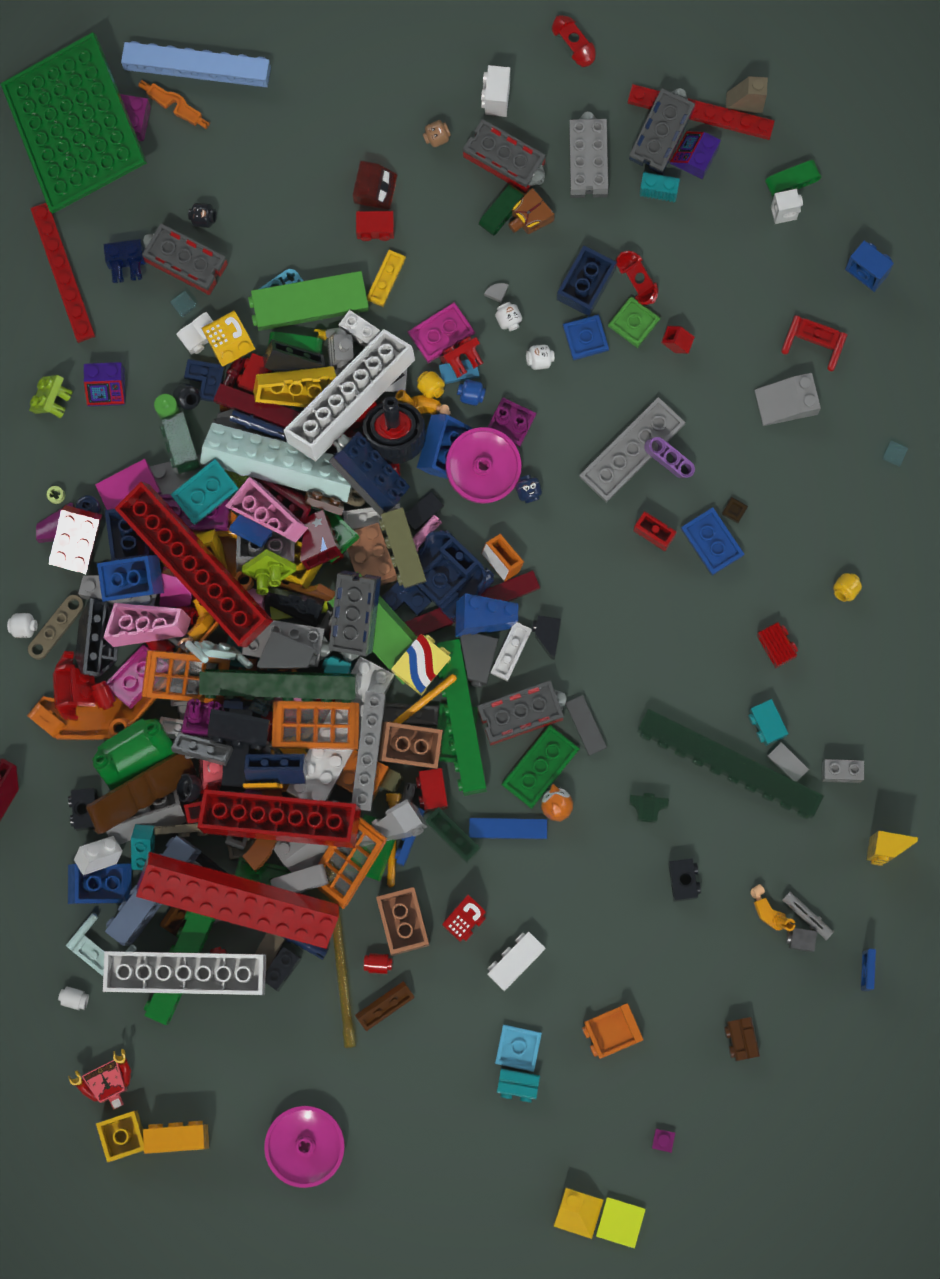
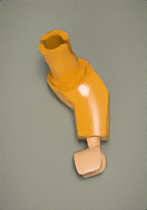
(423, 404)
(202, 624)
(771, 917)

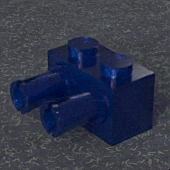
(124, 255)

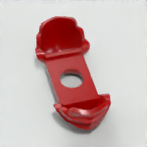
(583, 50)
(631, 264)

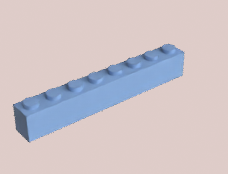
(196, 64)

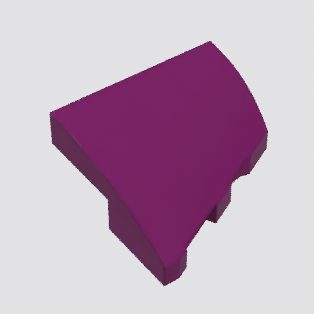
(47, 528)

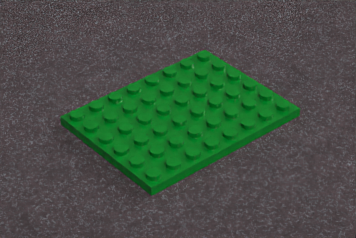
(73, 123)

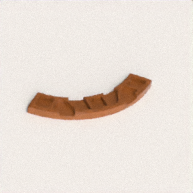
(318, 591)
(262, 848)

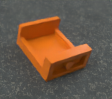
(612, 1031)

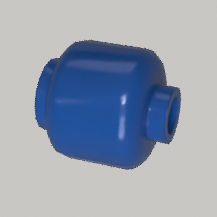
(471, 392)

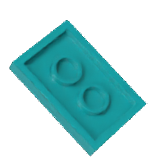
(205, 491)

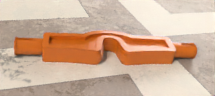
(181, 110)

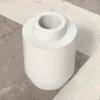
(73, 998)

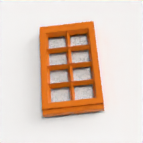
(177, 676)
(315, 725)
(349, 866)

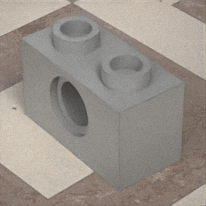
(842, 771)

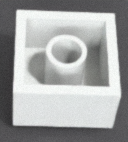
(496, 91)

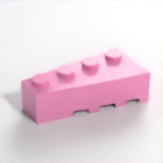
(263, 508)
(143, 623)

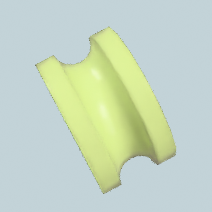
(59, 490)

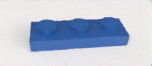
(403, 853)

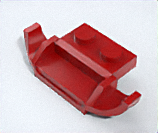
(71, 687)

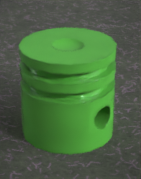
(166, 406)

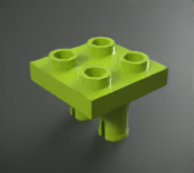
(48, 389)
(268, 570)

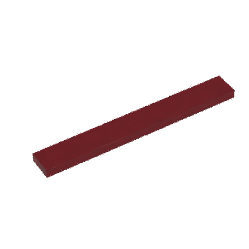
(268, 412)
(504, 591)

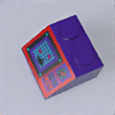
(696, 153)
(104, 384)

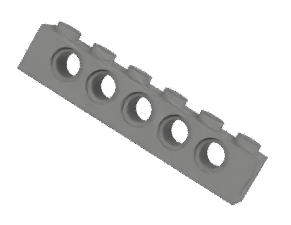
(368, 750)

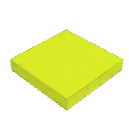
(620, 1222)

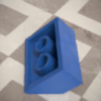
(439, 437)

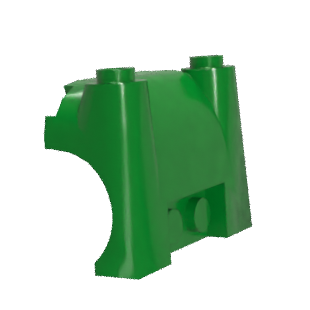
(132, 752)

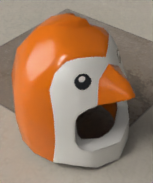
(557, 804)

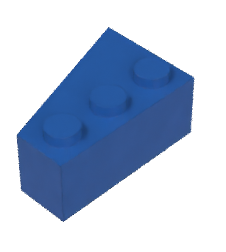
(484, 614)

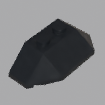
(93, 652)

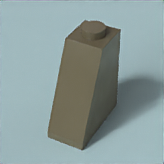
(748, 95)

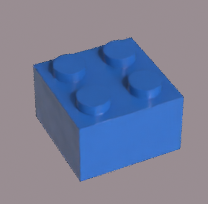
(869, 265)

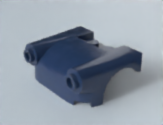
(450, 572)

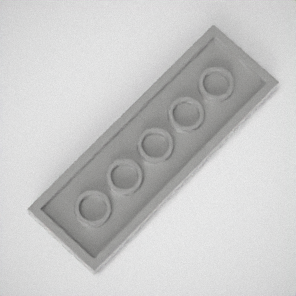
(627, 452)

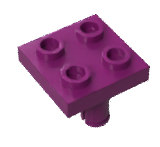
(512, 421)
(197, 717)

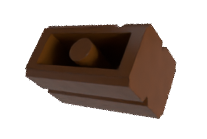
(742, 1039)

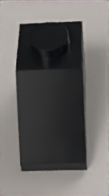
(547, 633)

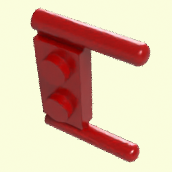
(816, 334)

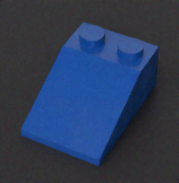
(130, 578)
(99, 887)

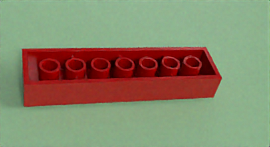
(279, 818)

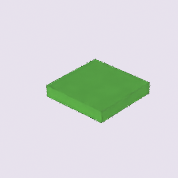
(634, 322)

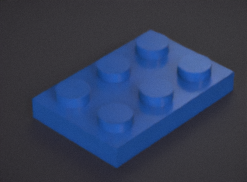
(712, 541)

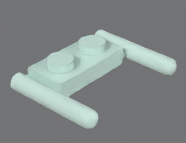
(206, 649)
(88, 950)

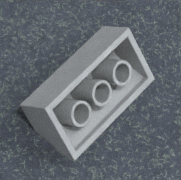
(161, 813)
(299, 855)

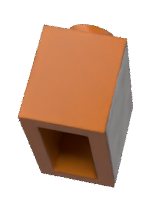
(502, 557)

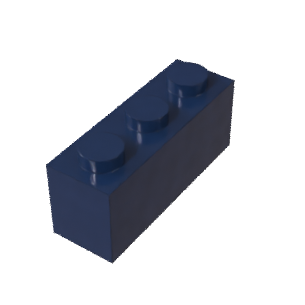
(275, 768)

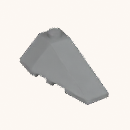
(401, 821)

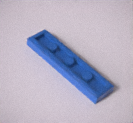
(507, 828)

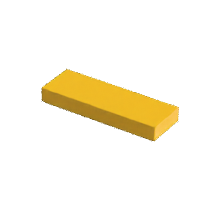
(386, 278)

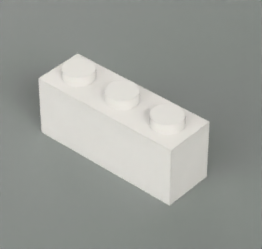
(515, 960)

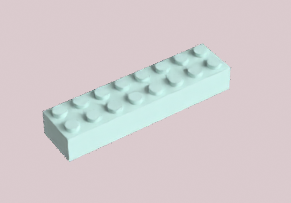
(272, 461)

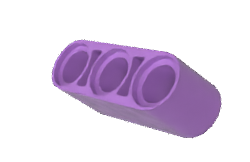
(678, 459)

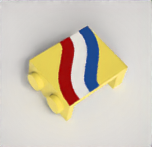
(421, 663)

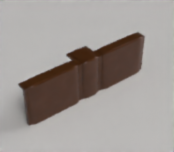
(138, 792)

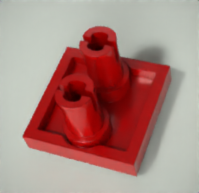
(466, 347)

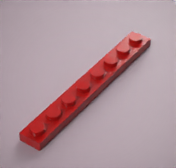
(710, 114)
(62, 273)

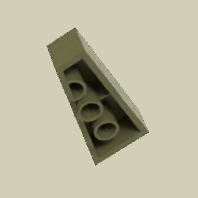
(403, 548)

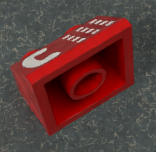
(464, 919)

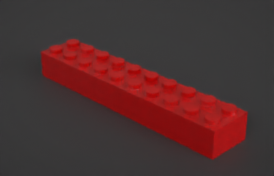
(194, 564)
(237, 900)

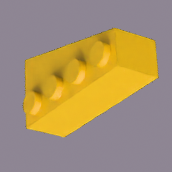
(292, 387)

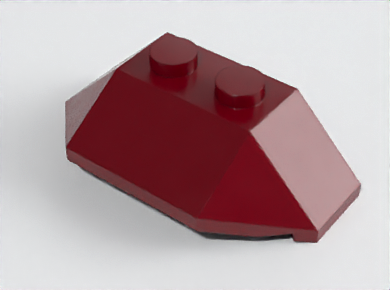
(289, 498)
(8, 785)

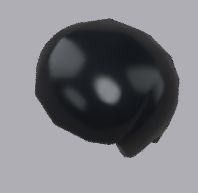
(189, 788)

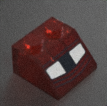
(374, 185)

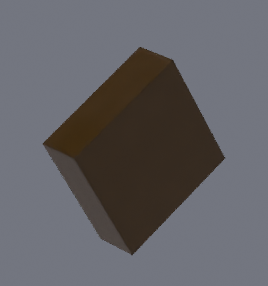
(734, 510)

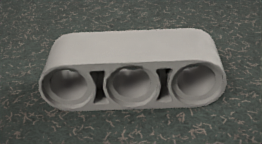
(302, 880)

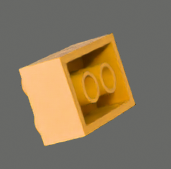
(175, 1137)

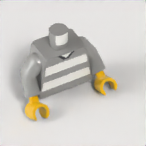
(339, 347)

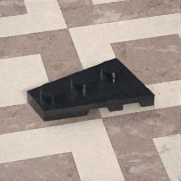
(297, 605)

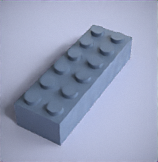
(138, 912)

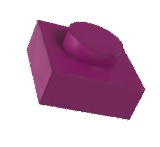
(663, 1140)

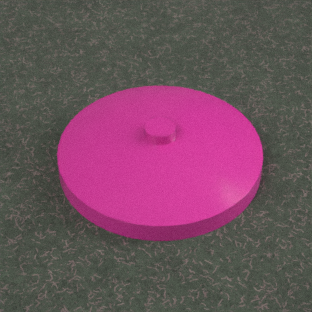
(483, 465)
(304, 1146)

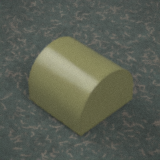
(392, 781)

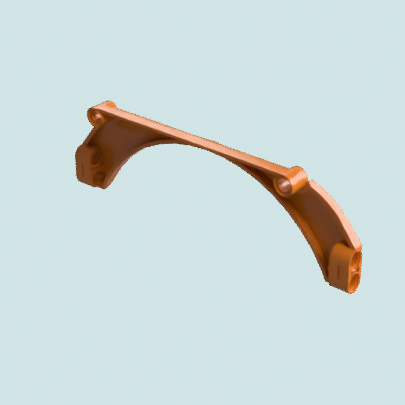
(100, 723)

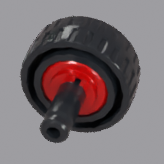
(395, 430)

